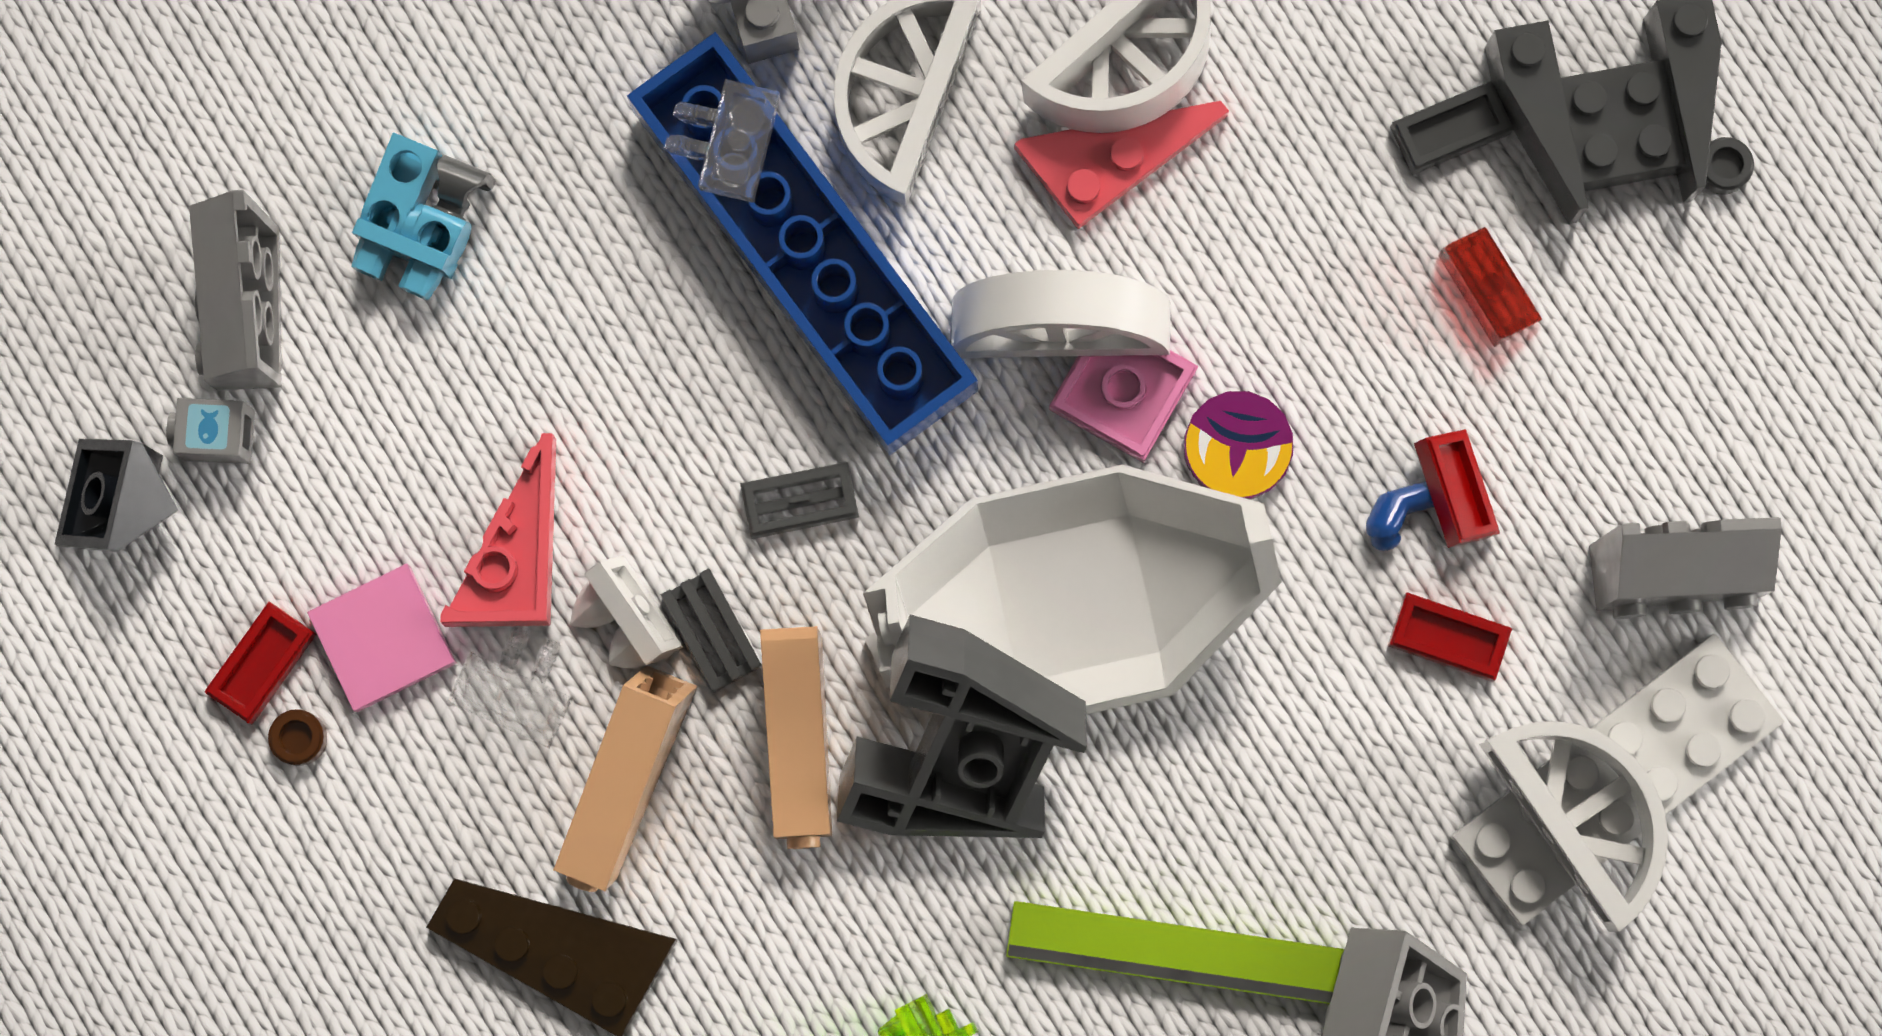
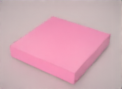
(1124, 397)
(381, 637)

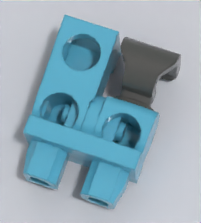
(403, 226)

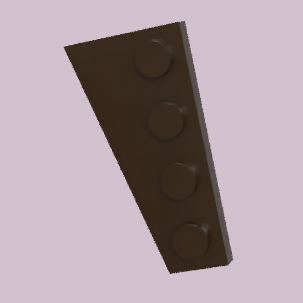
(569, 956)

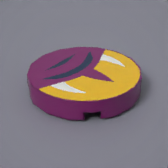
(1238, 444)

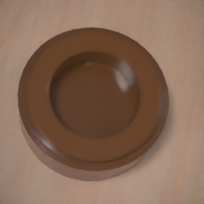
(297, 737)

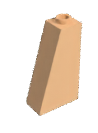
(797, 735)
(623, 777)

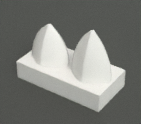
(619, 595)

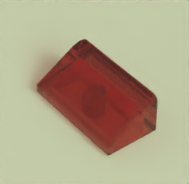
(1489, 286)

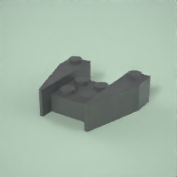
(1618, 120)
(978, 751)

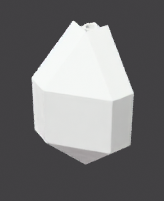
(1090, 580)

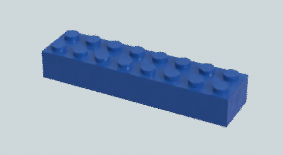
(816, 262)

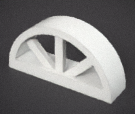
(1090, 49)
(931, 93)
(1059, 316)
(1558, 828)

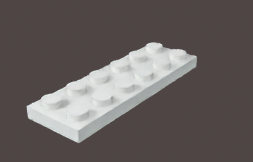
(1678, 728)

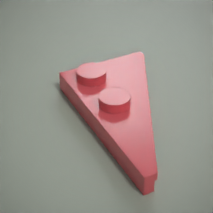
(1095, 169)

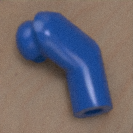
(1390, 512)

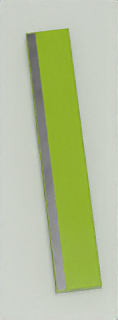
(1173, 952)

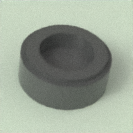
(1728, 165)

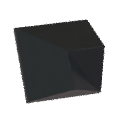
(112, 495)

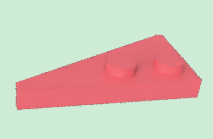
(512, 571)

